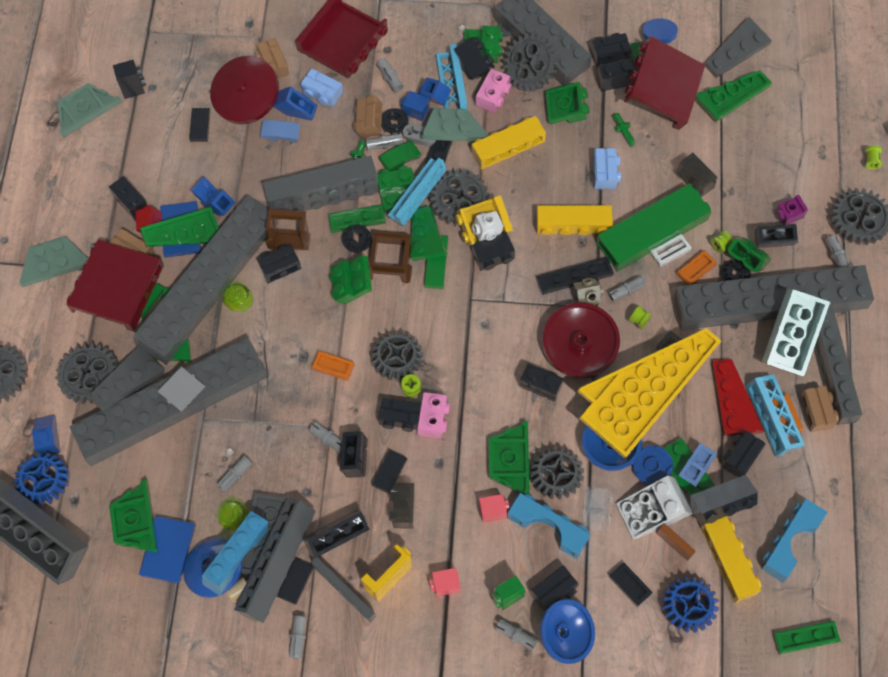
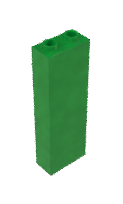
(653, 227)

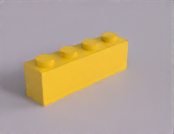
(508, 142)
(573, 219)
(731, 559)

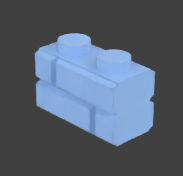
(322, 88)
(605, 168)

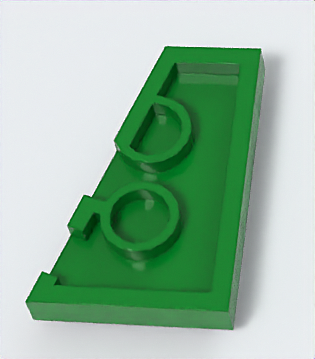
(425, 237)

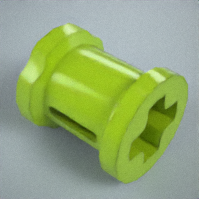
(873, 157)

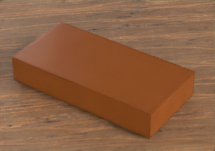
(676, 542)

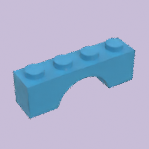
(527, 511)
(781, 560)
(226, 562)

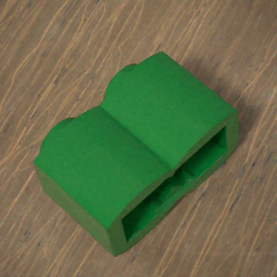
(752, 258)
(508, 592)

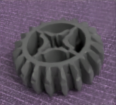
(407, 345)
(564, 474)

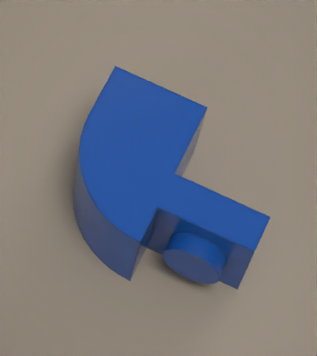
(211, 197)

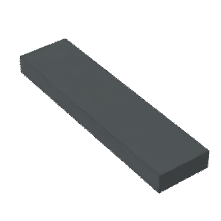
(344, 590)

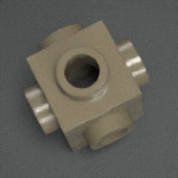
(588, 291)

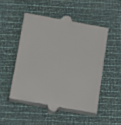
(181, 389)

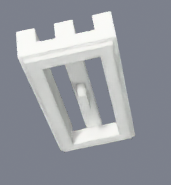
(658, 258)

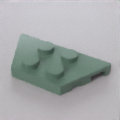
(83, 107)
(453, 126)
(51, 260)

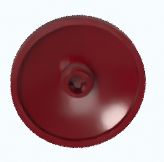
(244, 90)
(581, 340)

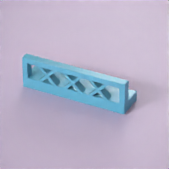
(457, 77)
(417, 191)
(770, 415)

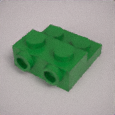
(490, 37)
(567, 103)
(393, 185)
(350, 279)

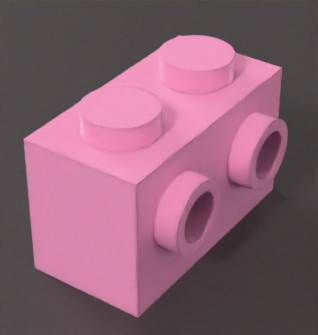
(493, 91)
(432, 415)

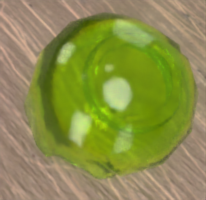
(238, 298)
(232, 514)

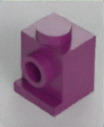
(797, 211)

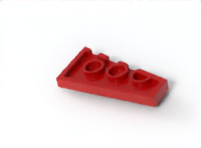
(733, 401)

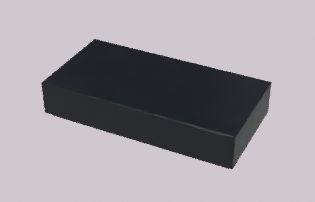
(199, 125)
(389, 472)
(295, 582)
(630, 584)

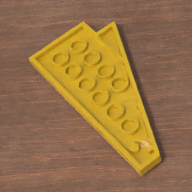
(635, 396)

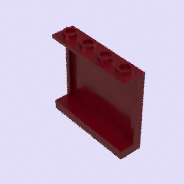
(340, 37)
(665, 80)
(115, 284)

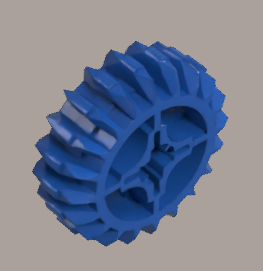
(43, 464)
(683, 600)

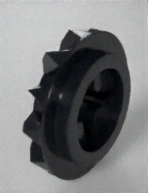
(394, 114)
(354, 246)
(728, 267)

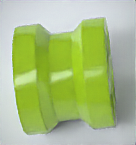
(721, 242)
(640, 317)
(411, 390)

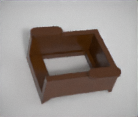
(278, 237)
(391, 238)

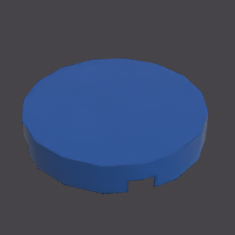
(660, 29)
(653, 464)

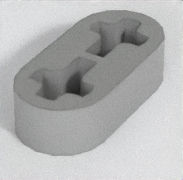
(416, 137)

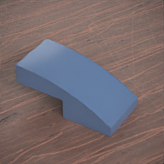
(277, 130)
(697, 464)

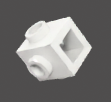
(487, 226)

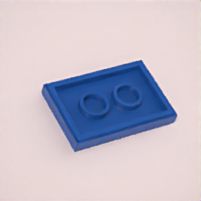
(172, 211)
(173, 547)

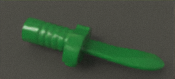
(623, 126)
(359, 152)

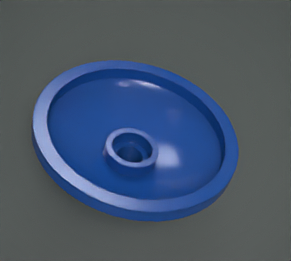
(604, 457)
(195, 567)
(576, 631)

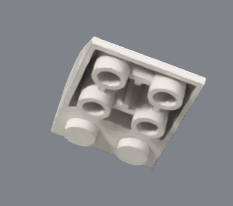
(653, 507)

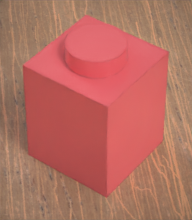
(493, 508)
(445, 582)

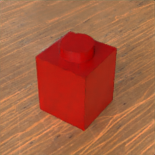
(147, 216)

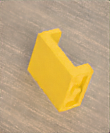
(466, 217)
(391, 576)

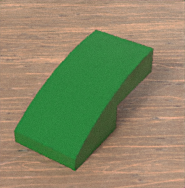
(400, 155)

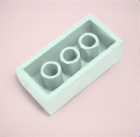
(795, 332)

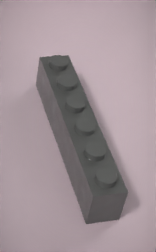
(837, 370)
(275, 560)

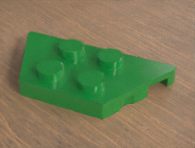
(511, 459)
(133, 520)

